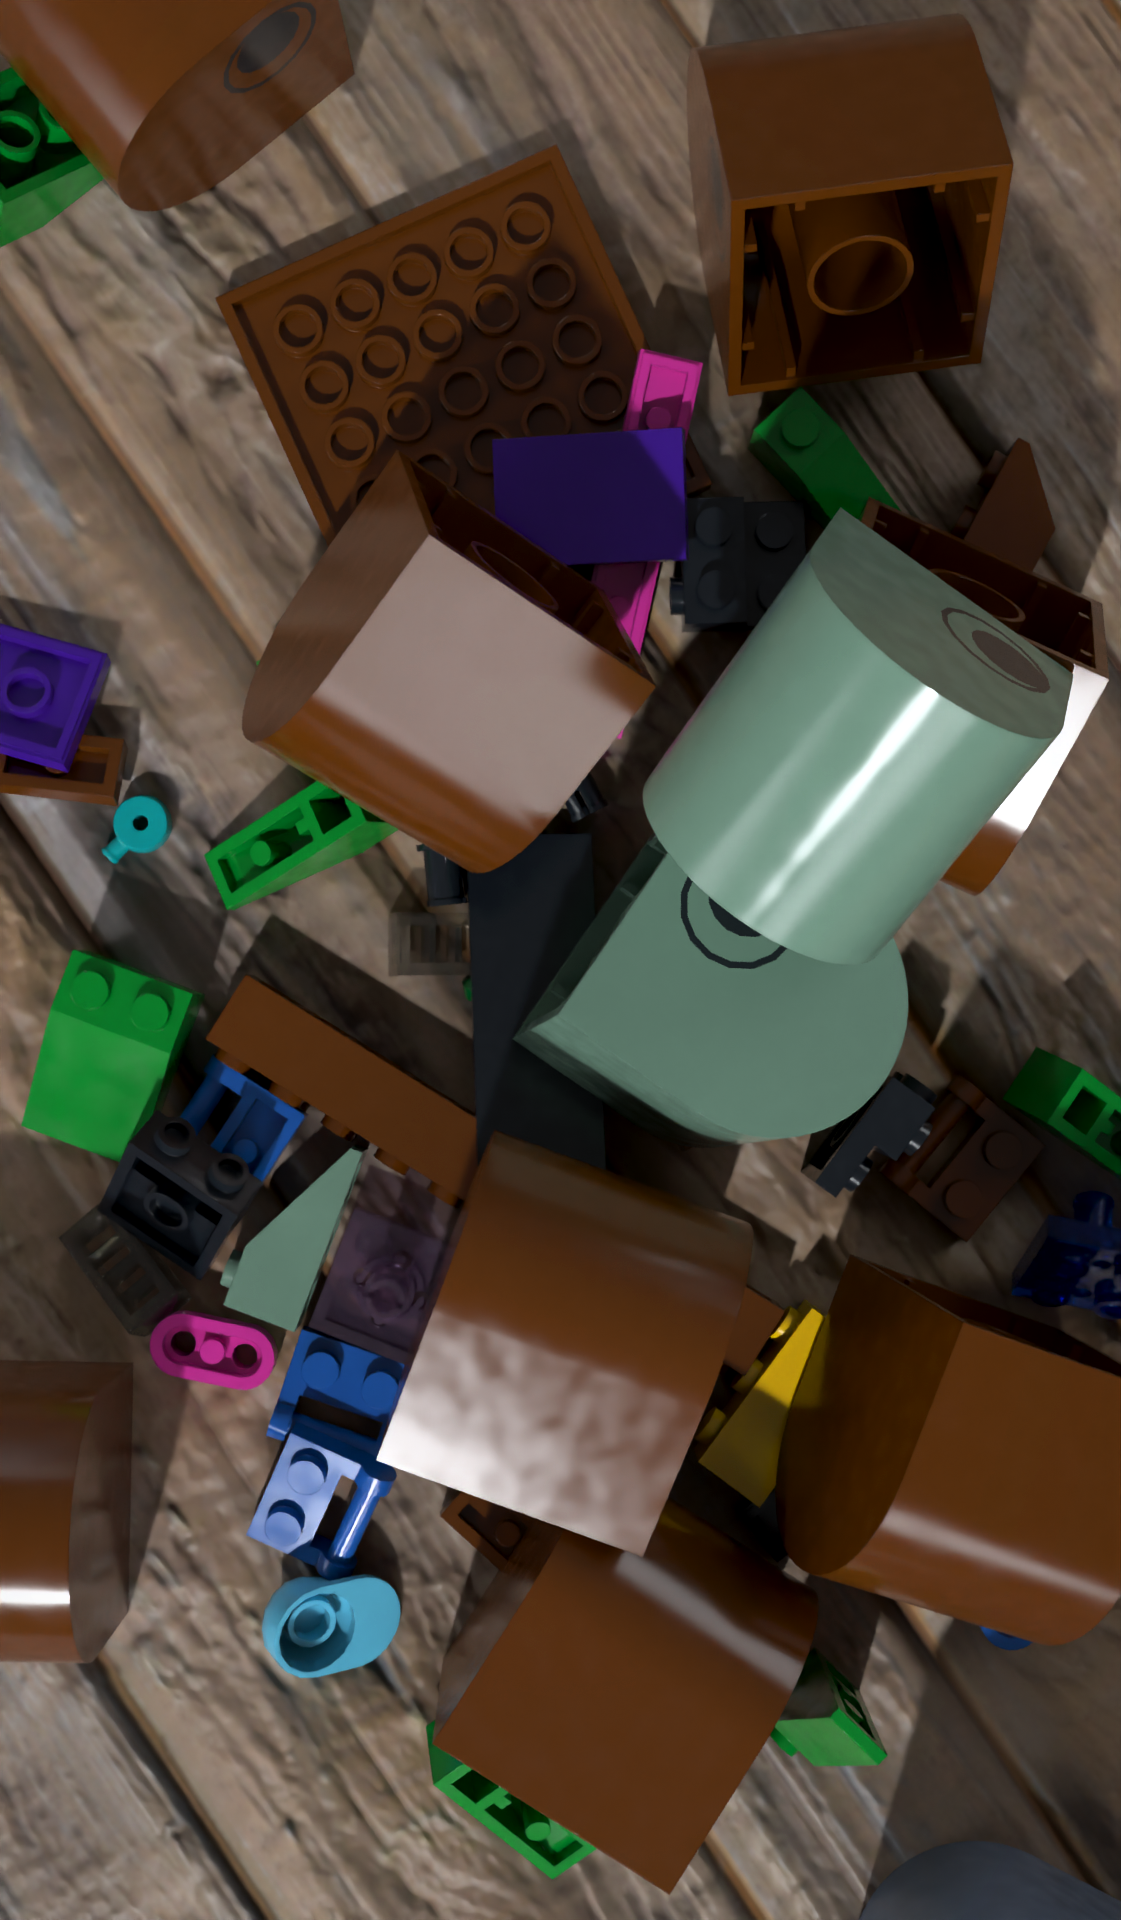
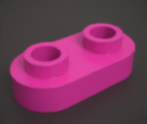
(215, 1350)

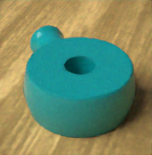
(126, 830)

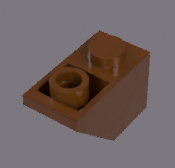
(1013, 511)

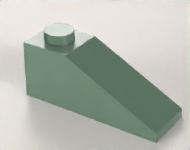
(285, 1259)

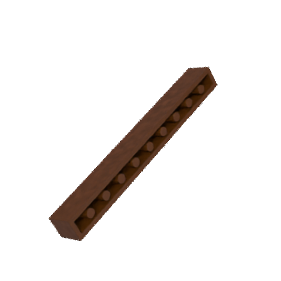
(392, 1110)

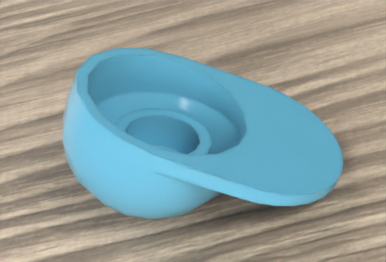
(329, 1625)

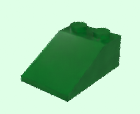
(38, 163)
(108, 1053)

